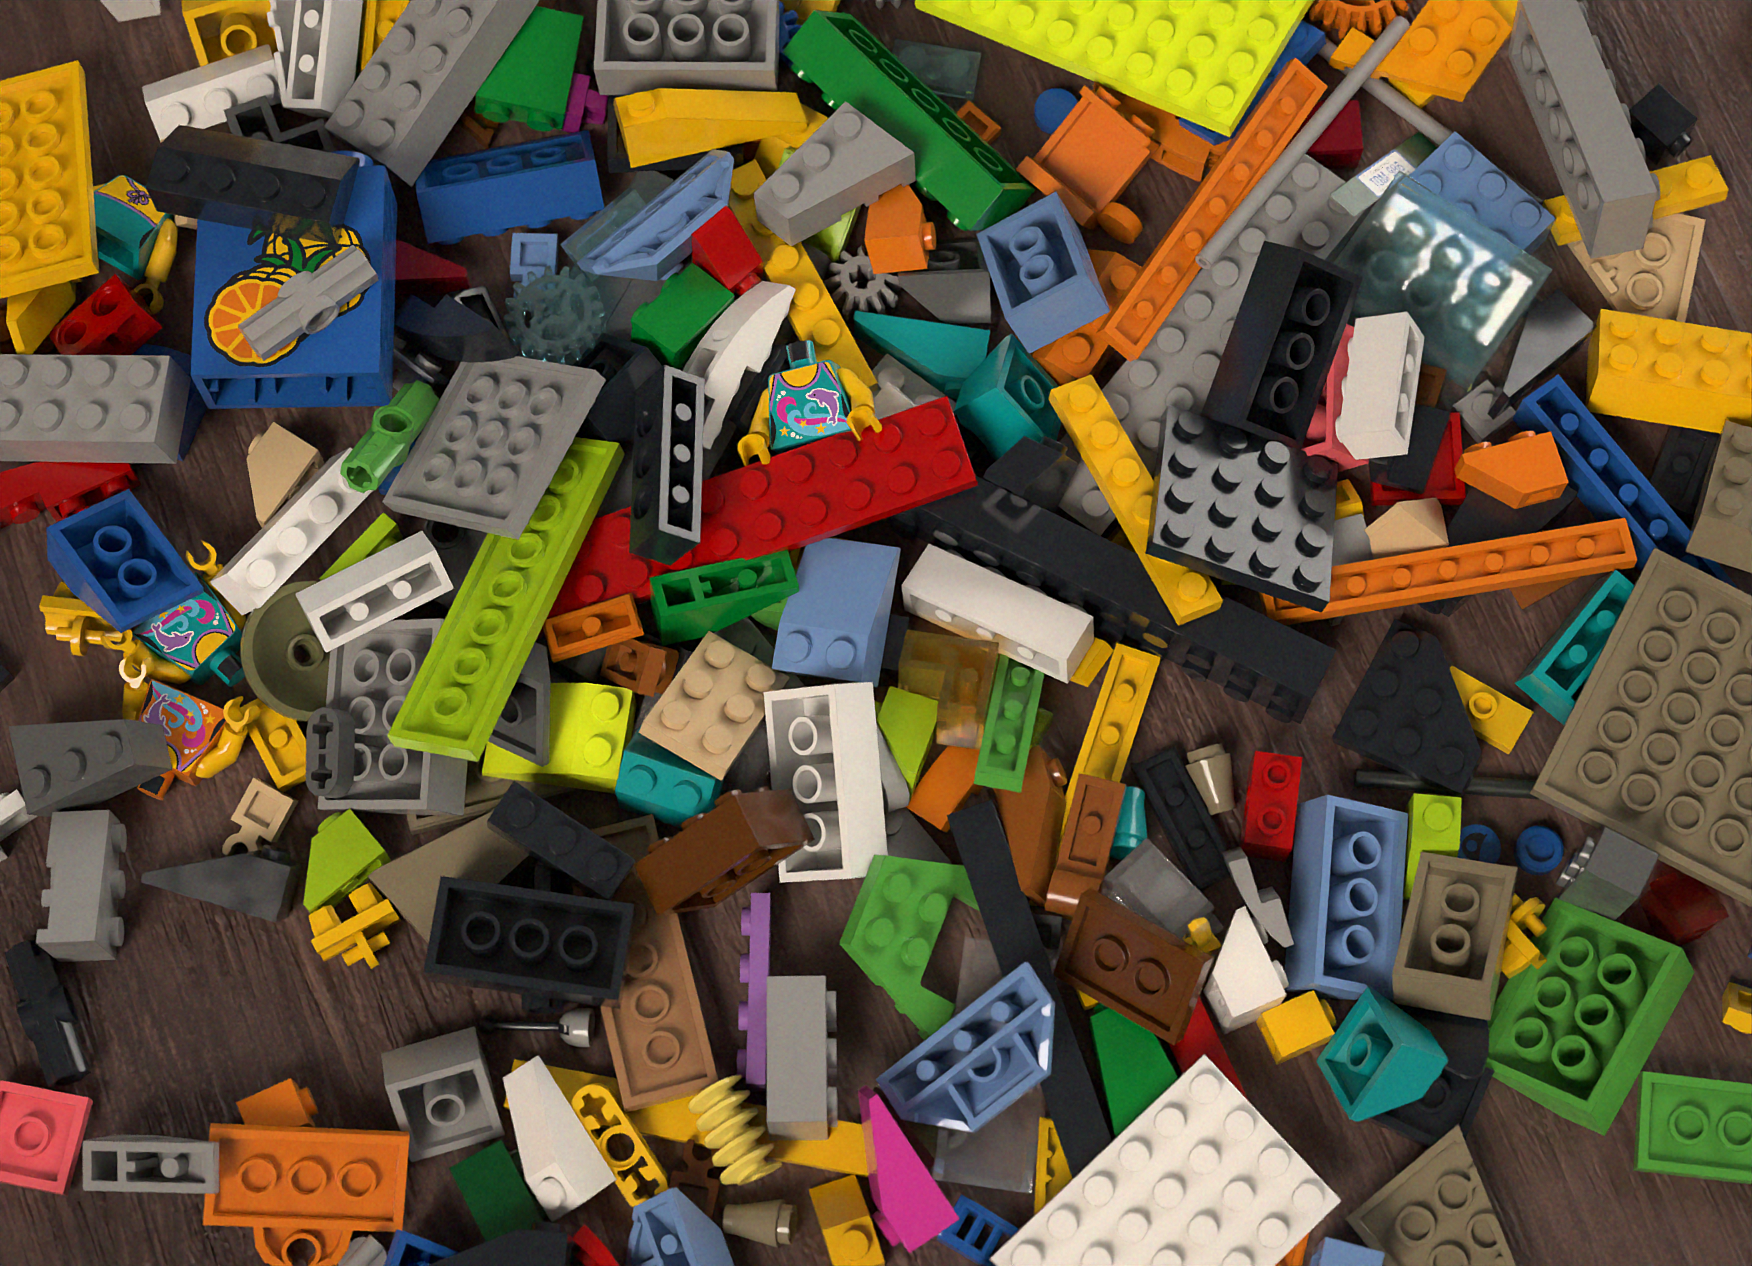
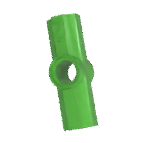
(389, 437)

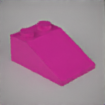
(900, 1185)

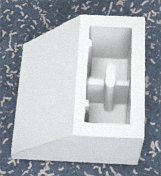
(1243, 976)

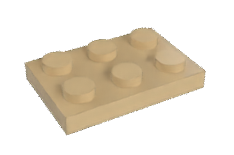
(713, 705)

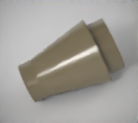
(1213, 777)
(763, 1221)

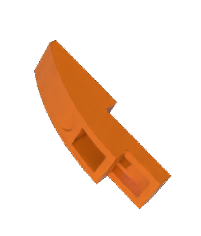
(1178, 147)

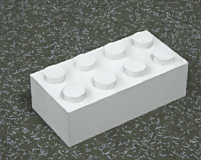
(829, 758)

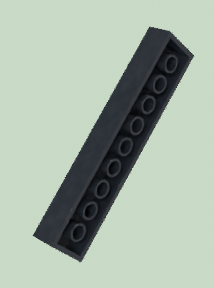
(1037, 548)

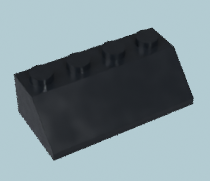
(252, 183)

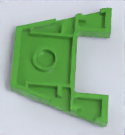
(897, 929)

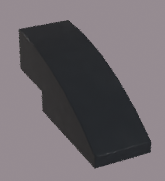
(452, 331)

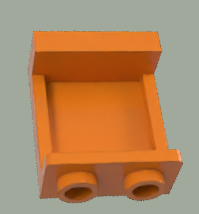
(1091, 156)

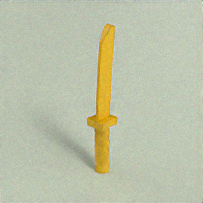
(1201, 936)

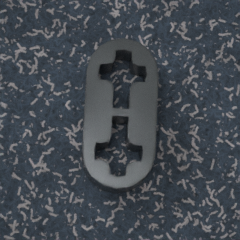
(330, 752)

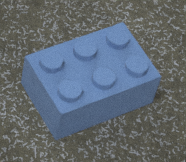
(1485, 193)
(1042, 273)

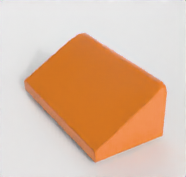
(592, 627)

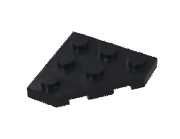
(1412, 714)

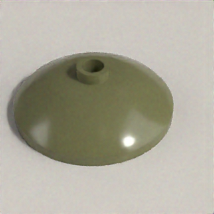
(269, 659)

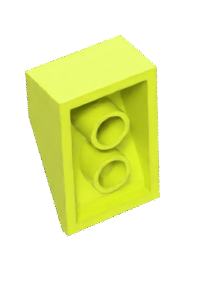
(586, 743)

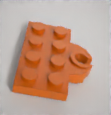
(308, 1186)

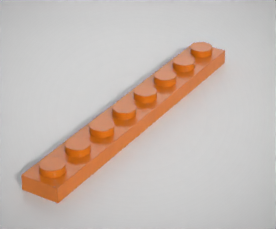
(1232, 177)
(1467, 570)

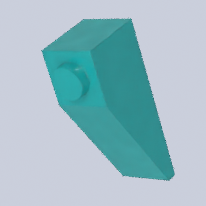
(932, 350)

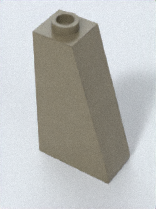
(465, 853)

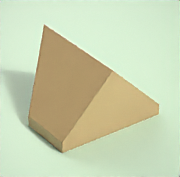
(1408, 529)

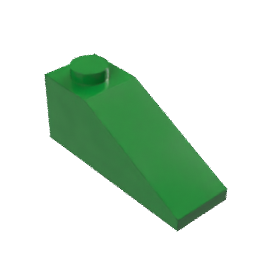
(718, 595)

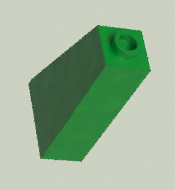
(1128, 1065)

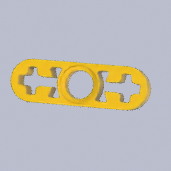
(641, 1148)

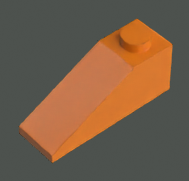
(898, 232)

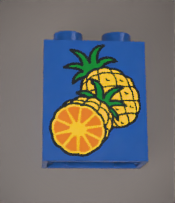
(242, 273)

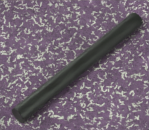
(1479, 785)

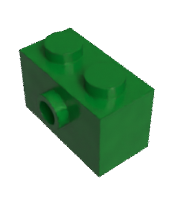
(680, 315)

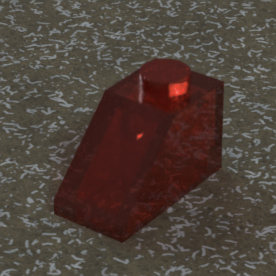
(1681, 909)

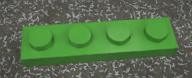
(1009, 726)

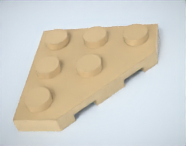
(1654, 278)

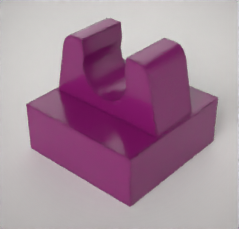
(583, 105)

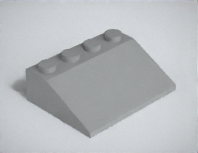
(686, 45)
(371, 682)

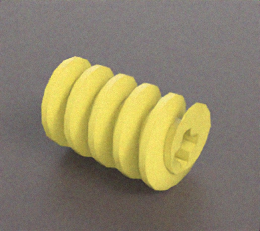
(732, 1132)

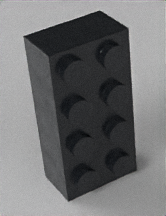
(1282, 344)
(530, 942)

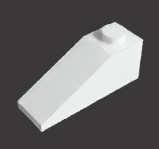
(552, 1143)

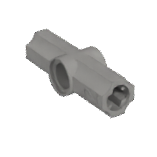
(308, 302)

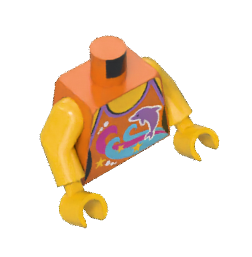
(197, 733)

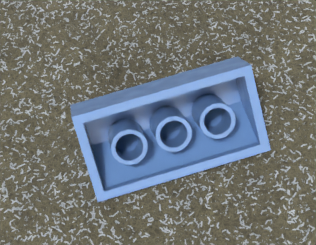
(1345, 898)

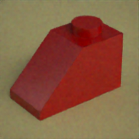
(727, 253)

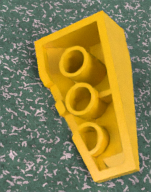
(690, 121)

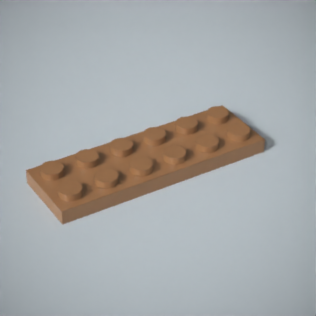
(660, 1029)

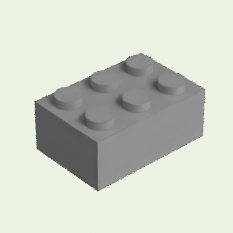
(800, 1058)

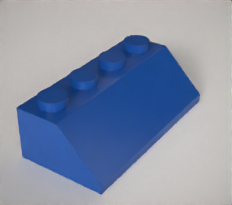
(509, 188)

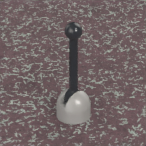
(575, 1026)

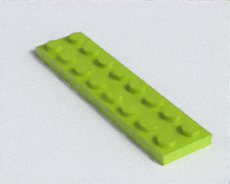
(502, 612)

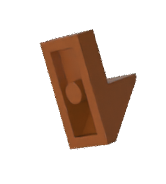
(640, 665)

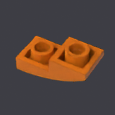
(946, 786)

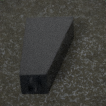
(1487, 519)

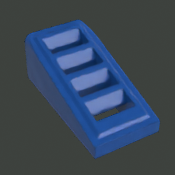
(983, 1216)

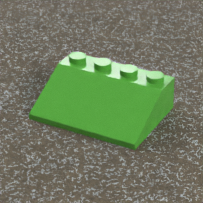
(1586, 1016)

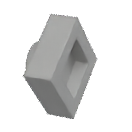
(1474, 411)

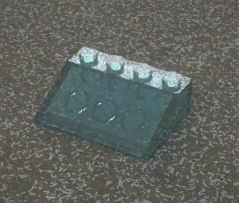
(1446, 272)

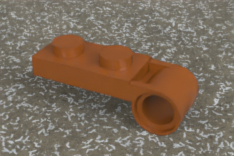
(1085, 842)

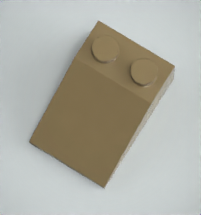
(1454, 936)

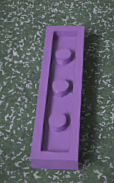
(754, 970)

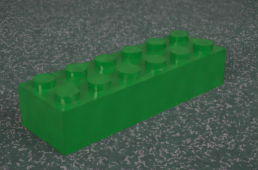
(949, 155)

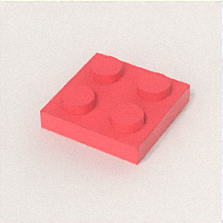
(40, 1136)

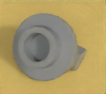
(364, 1252)

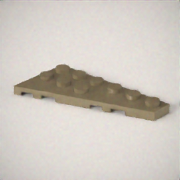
(1434, 1213)

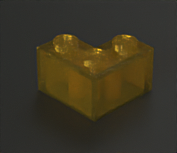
(956, 674)

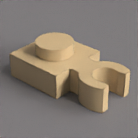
(261, 814)

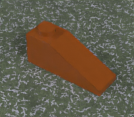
(1035, 822)

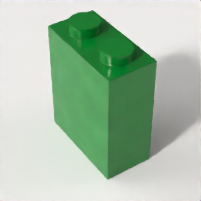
(534, 72)

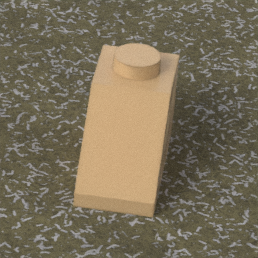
(278, 469)

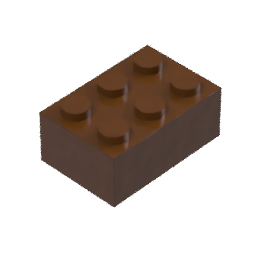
(723, 850)

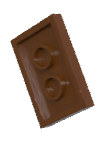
(1132, 966)

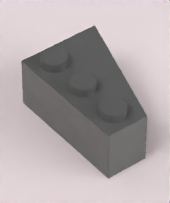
(85, 762)
(1606, 873)

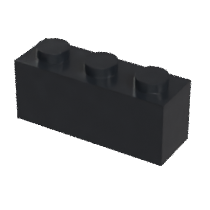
(560, 842)

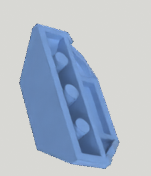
(660, 233)
(978, 1058)
(675, 1233)

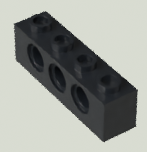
(667, 465)

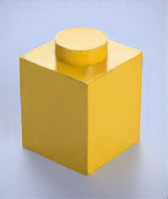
(1296, 1026)

